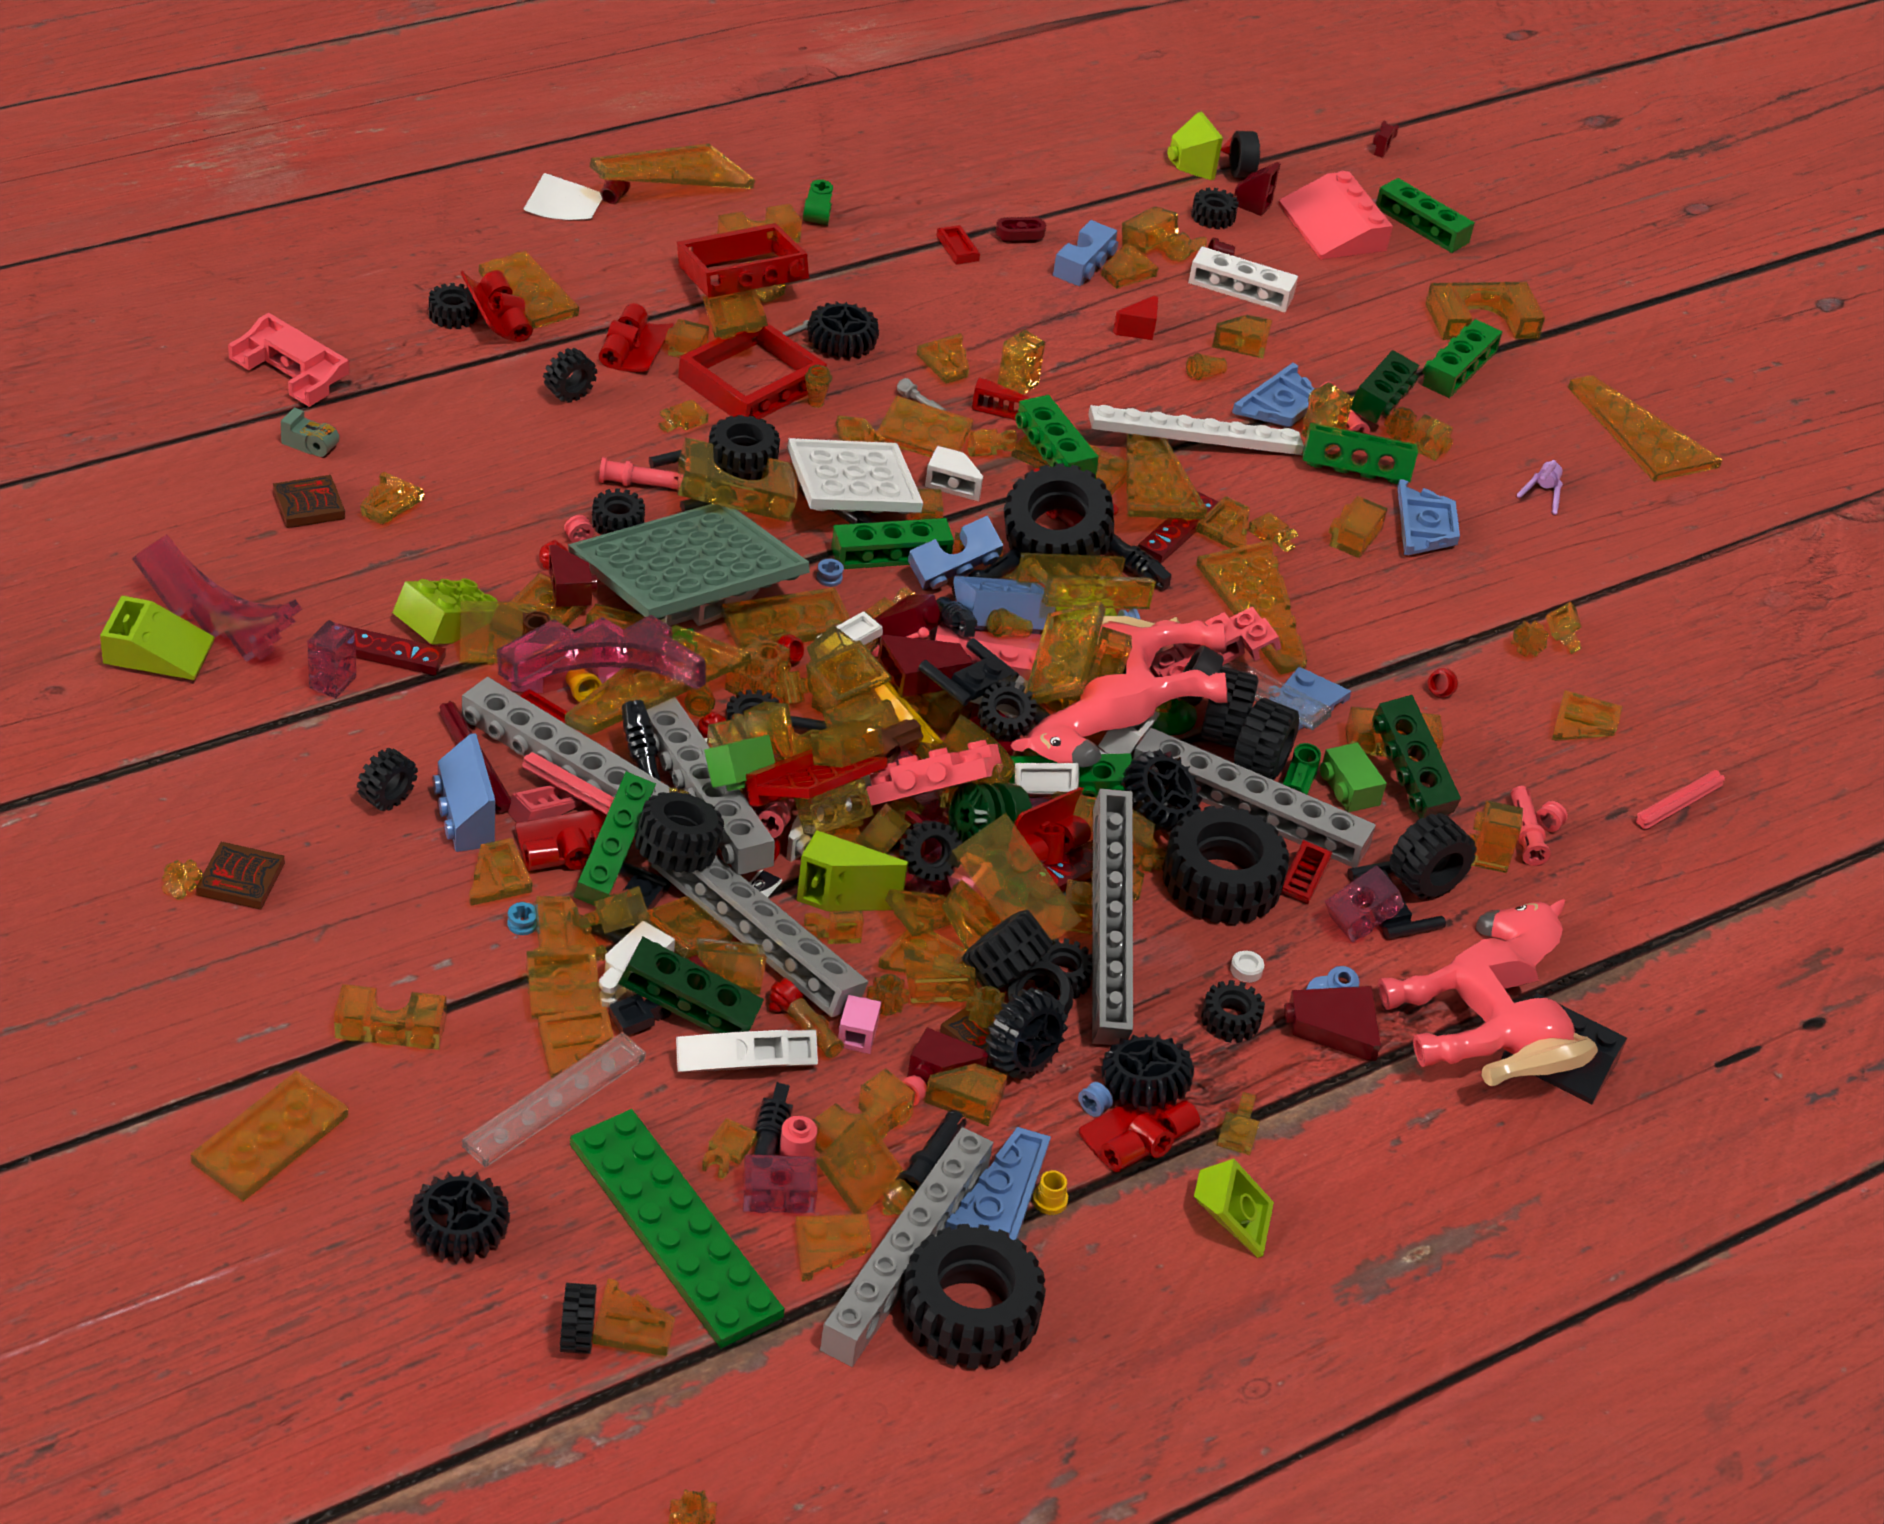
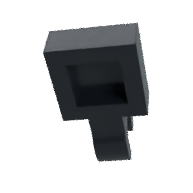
(636, 1014)

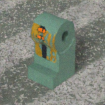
(307, 435)

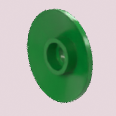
(1177, 720)

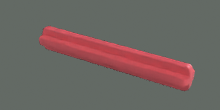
(568, 782)
(1680, 799)

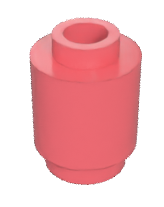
(798, 1137)

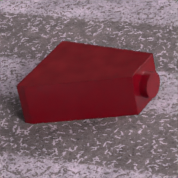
(903, 656)
(1336, 1019)

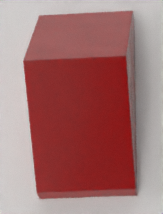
(1137, 319)

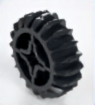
(843, 330)
(1161, 789)
(1026, 1033)
(1147, 1071)
(459, 1216)

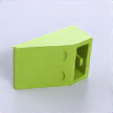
(435, 607)
(153, 640)
(847, 875)

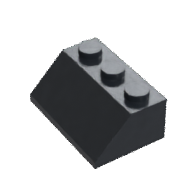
(1588, 1080)

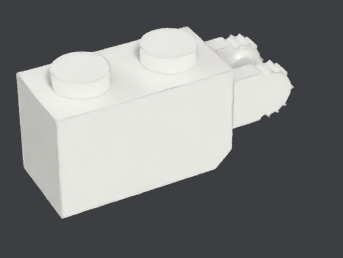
(619, 956)

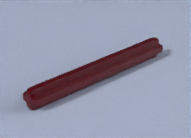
(459, 731)

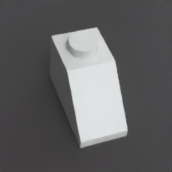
(954, 474)
(1126, 739)

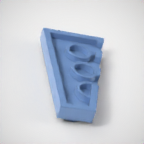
(1006, 1186)

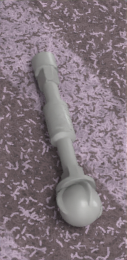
(909, 390)

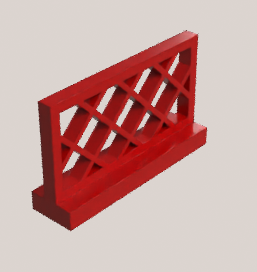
(802, 779)

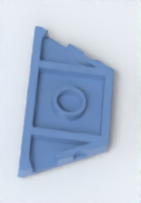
(1279, 399)
(1426, 520)

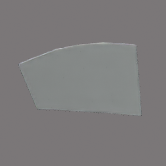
(562, 199)

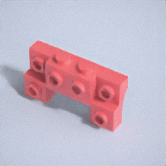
(294, 353)
(1241, 631)
(934, 773)

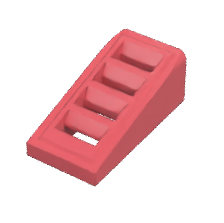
(541, 803)

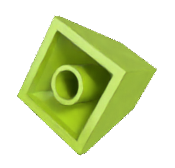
(1196, 147)
(1236, 1203)

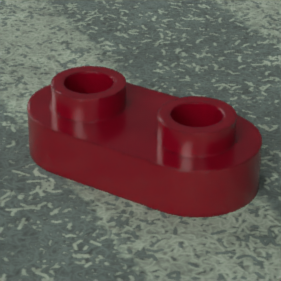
(1020, 228)

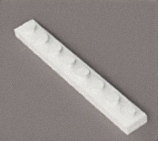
(1195, 430)

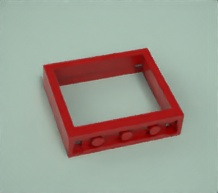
(788, 267)
(695, 372)

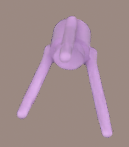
(1548, 477)

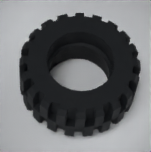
(1059, 489)
(1219, 891)
(964, 1332)

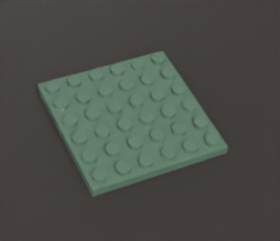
(689, 560)

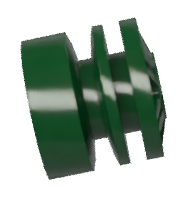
(980, 804)

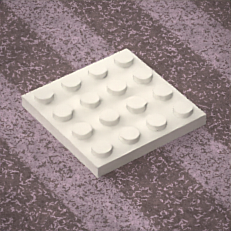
(854, 476)

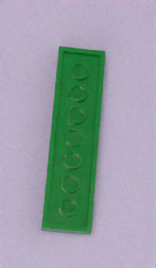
(677, 1228)

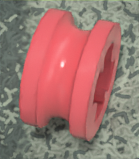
(575, 523)
(1559, 816)

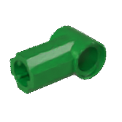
(1303, 767)

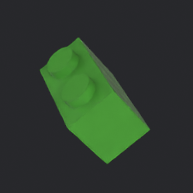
(734, 760)
(1352, 777)

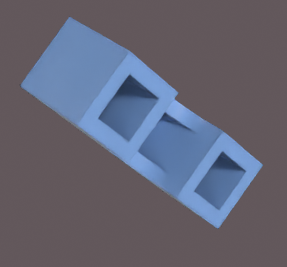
(1093, 247)
(935, 566)

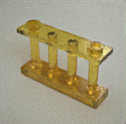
(1085, 580)

